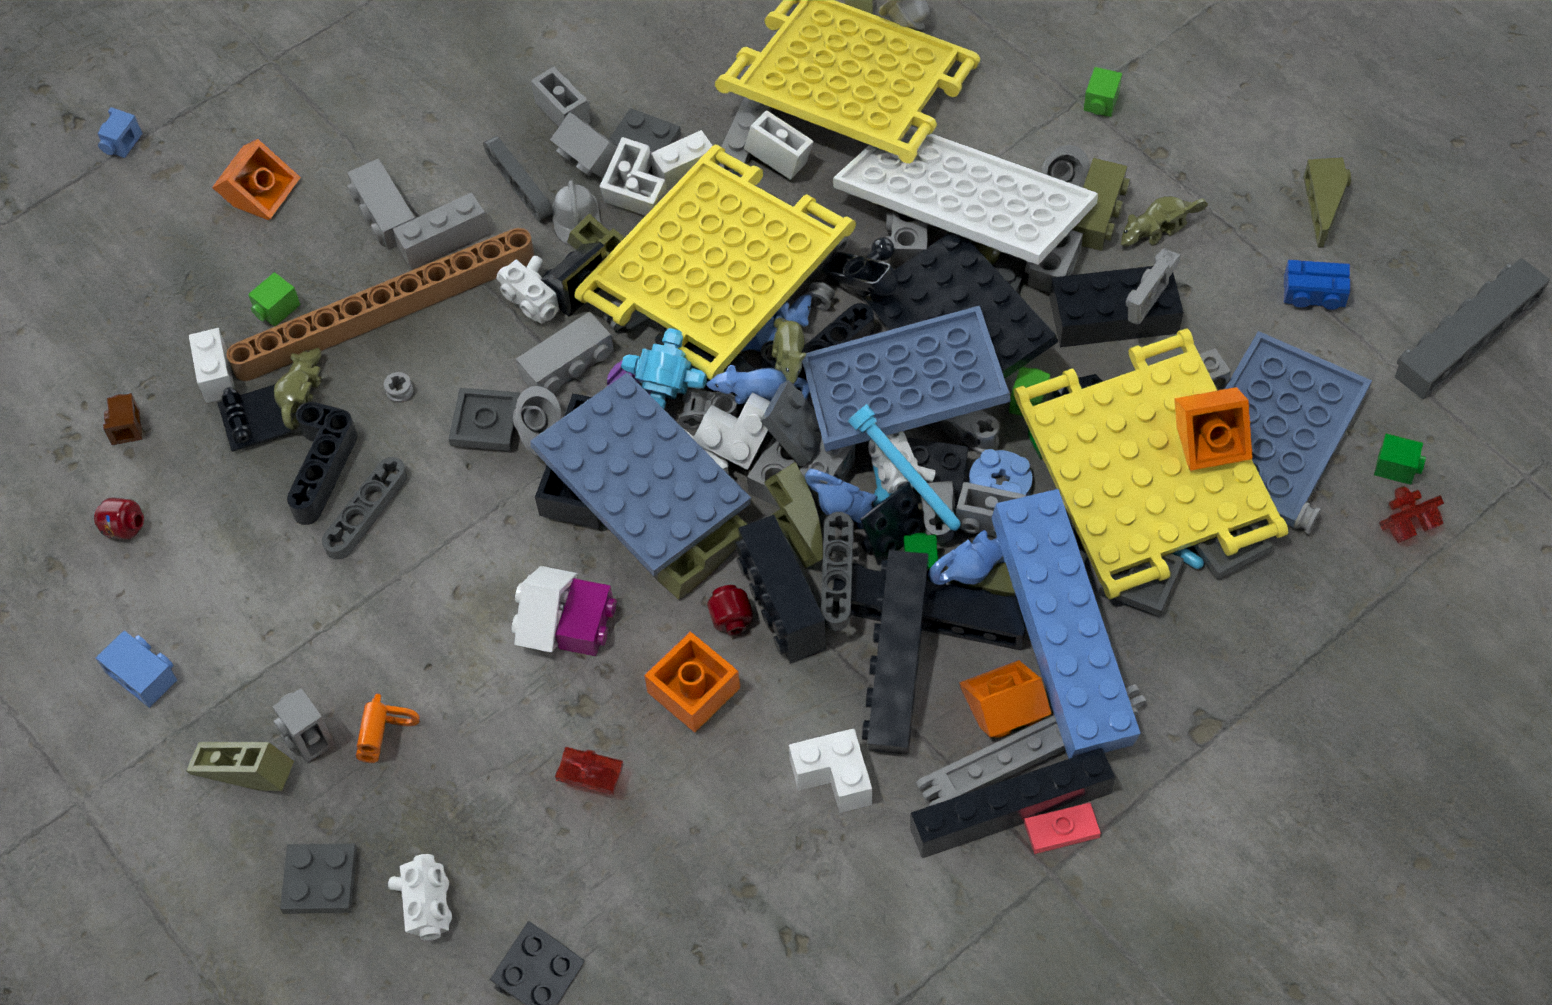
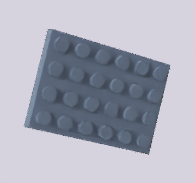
(906, 377)
(1296, 416)
(640, 473)

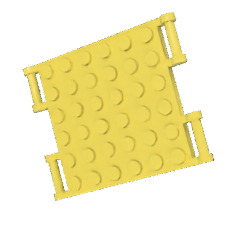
(850, 73)
(715, 259)
(1126, 471)

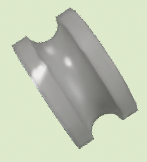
(821, 295)
(400, 395)
(1307, 517)

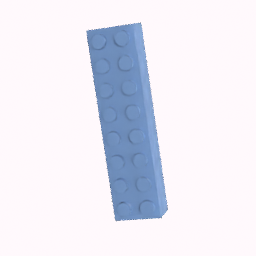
(1064, 624)

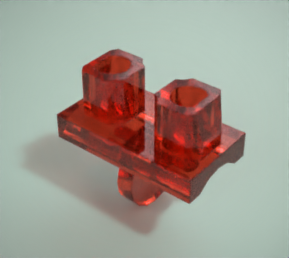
(1400, 523)
(589, 770)

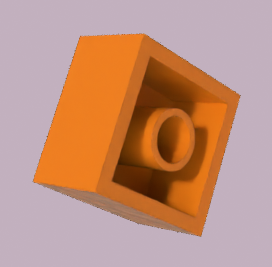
(692, 681)

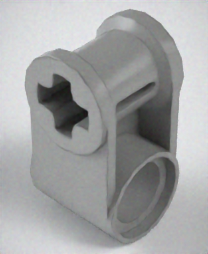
(699, 407)
(973, 430)
(946, 492)

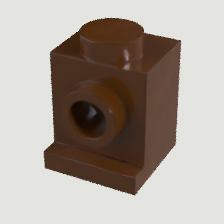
(122, 419)

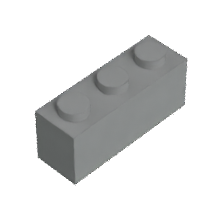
(378, 200)
(441, 231)
(566, 354)

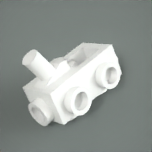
(525, 288)
(888, 473)
(423, 897)

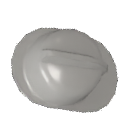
(906, 12)
(1067, 164)
(571, 207)
(534, 413)

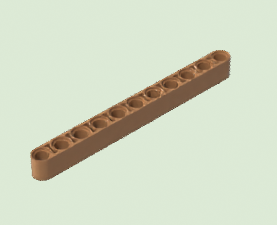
(379, 304)

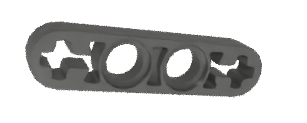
(517, 178)
(368, 509)
(837, 570)

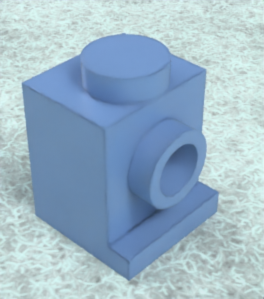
(119, 133)

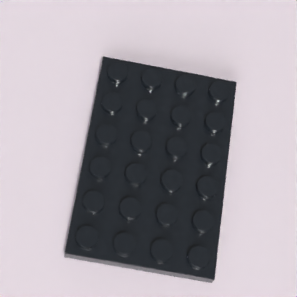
(958, 277)

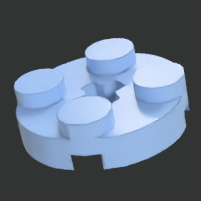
(1002, 463)

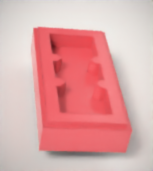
(1062, 828)

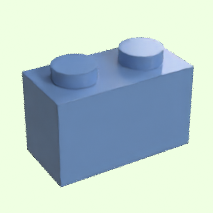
(137, 668)

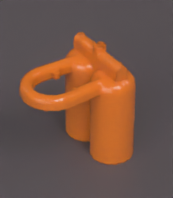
(373, 727)

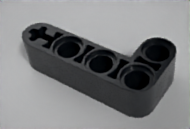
(849, 326)
(310, 497)

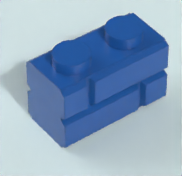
(1316, 284)

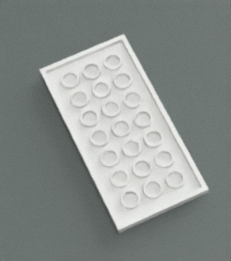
(971, 195)

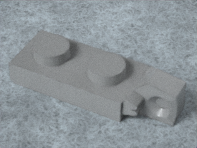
(1151, 286)

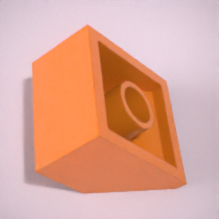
(256, 180)
(1214, 428)
(1006, 698)

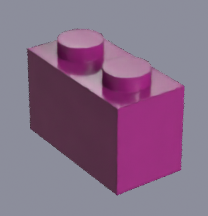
(585, 617)

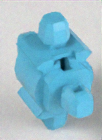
(664, 369)

